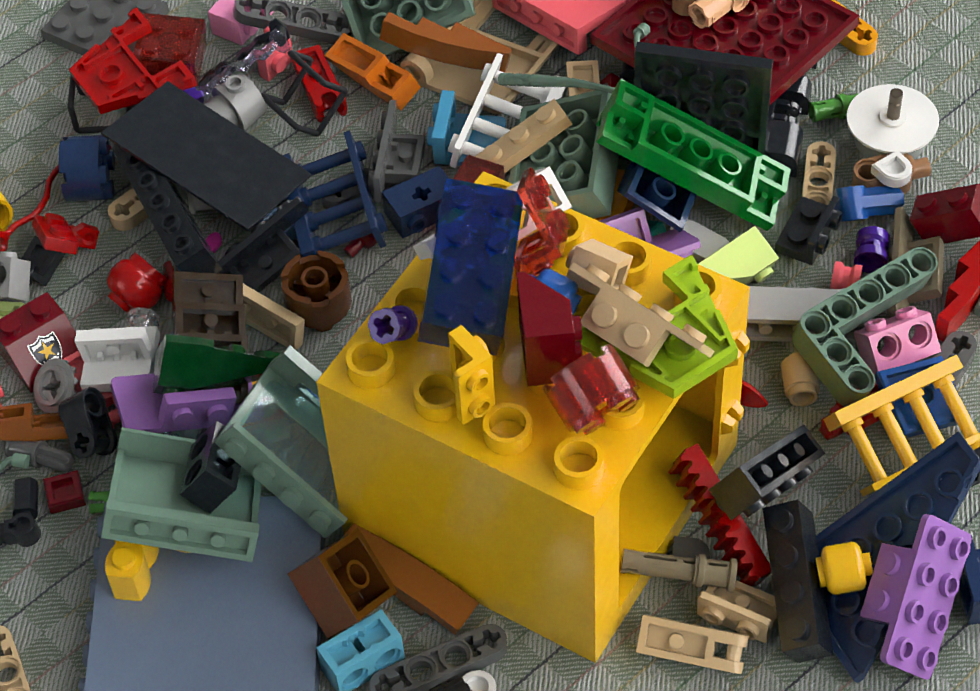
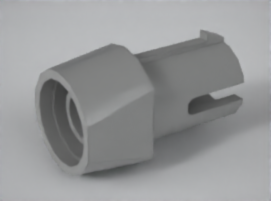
(238, 101)

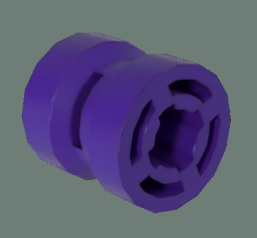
(872, 248)

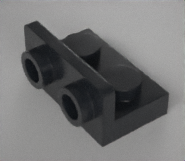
(809, 229)

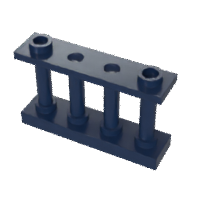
(310, 222)

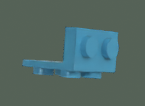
(449, 122)

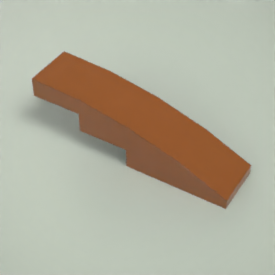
(455, 46)
(21, 424)
(420, 585)

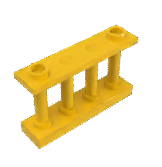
(881, 406)

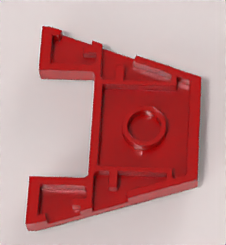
(114, 75)

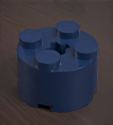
(86, 168)

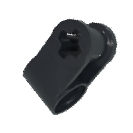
(86, 421)

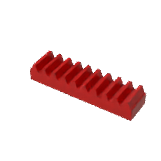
(732, 534)

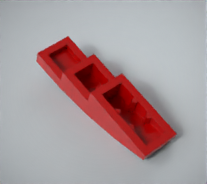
(961, 294)

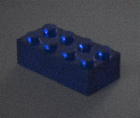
(471, 263)

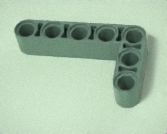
(854, 312)

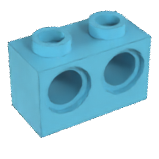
(360, 652)

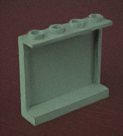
(150, 511)

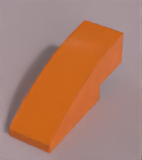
(373, 70)

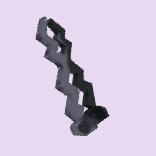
(273, 40)

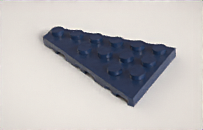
(892, 517)

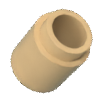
(799, 380)

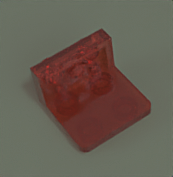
(548, 244)

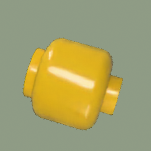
(843, 568)

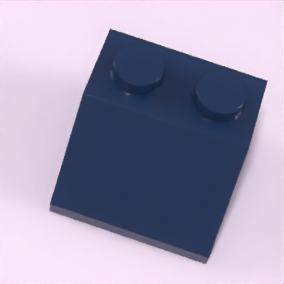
(657, 195)

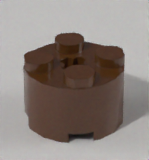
(317, 289)

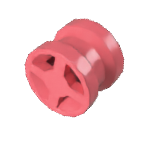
(844, 275)

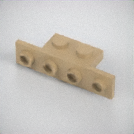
(628, 324)

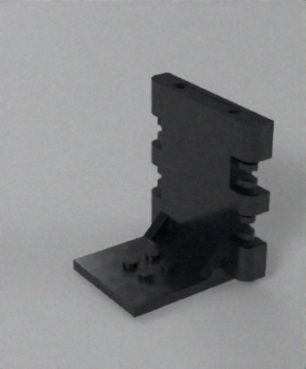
(726, 94)

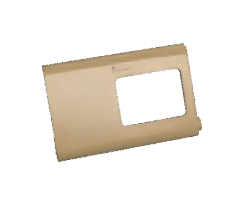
(466, 81)

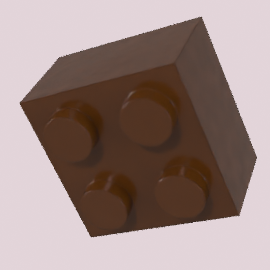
(342, 583)

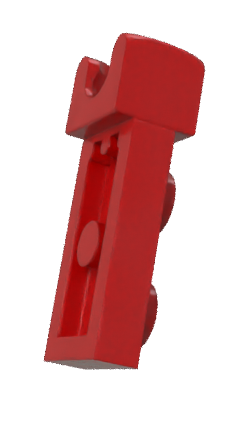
(318, 95)

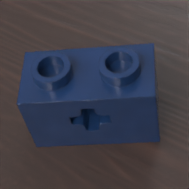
(415, 202)

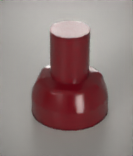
(356, 245)

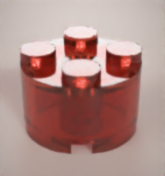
(592, 389)

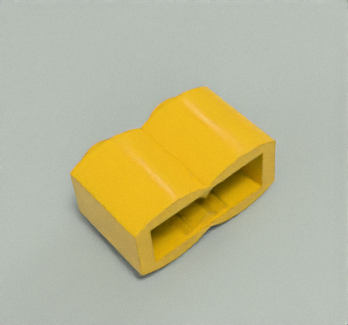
(128, 569)

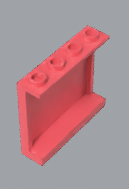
(561, 20)

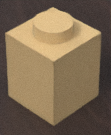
(603, 257)

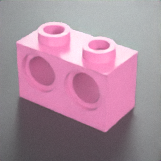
(897, 347)

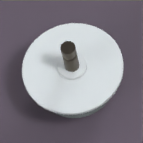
(892, 120)

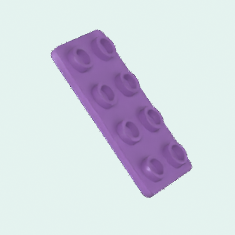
(635, 224)
(176, 411)
(916, 593)

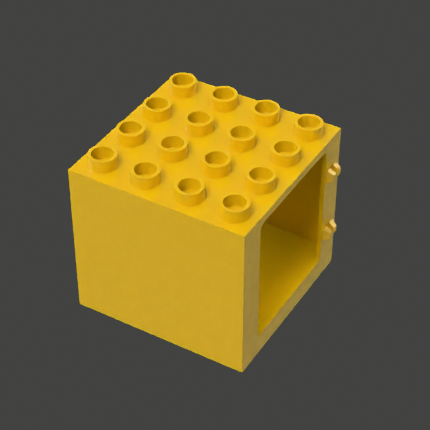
(513, 498)

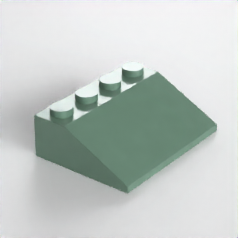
(368, 15)
(578, 162)

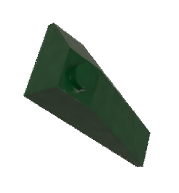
(194, 365)

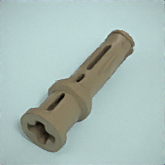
(697, 570)

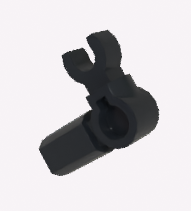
(22, 527)

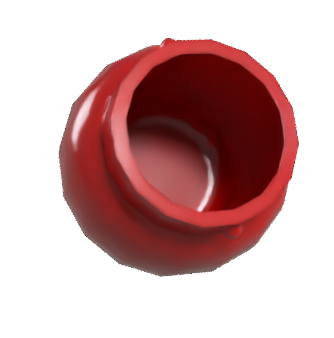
(135, 283)

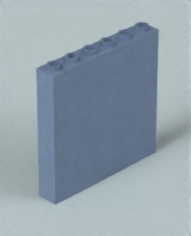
(210, 618)

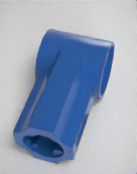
(861, 202)

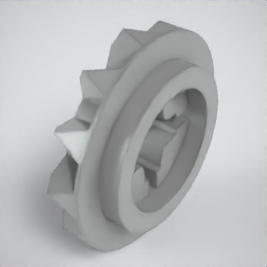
(49, 377)

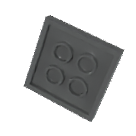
(89, 22)

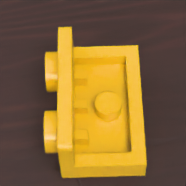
(471, 374)

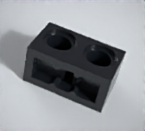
(209, 472)

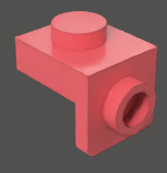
(274, 63)

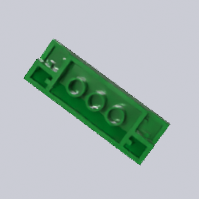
(692, 154)

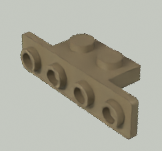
(903, 242)

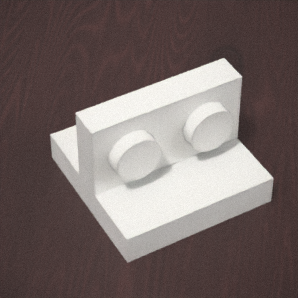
(115, 354)

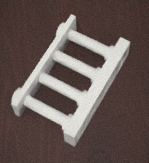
(459, 143)

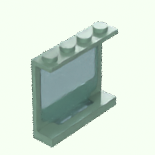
(284, 442)

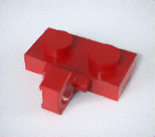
(60, 237)

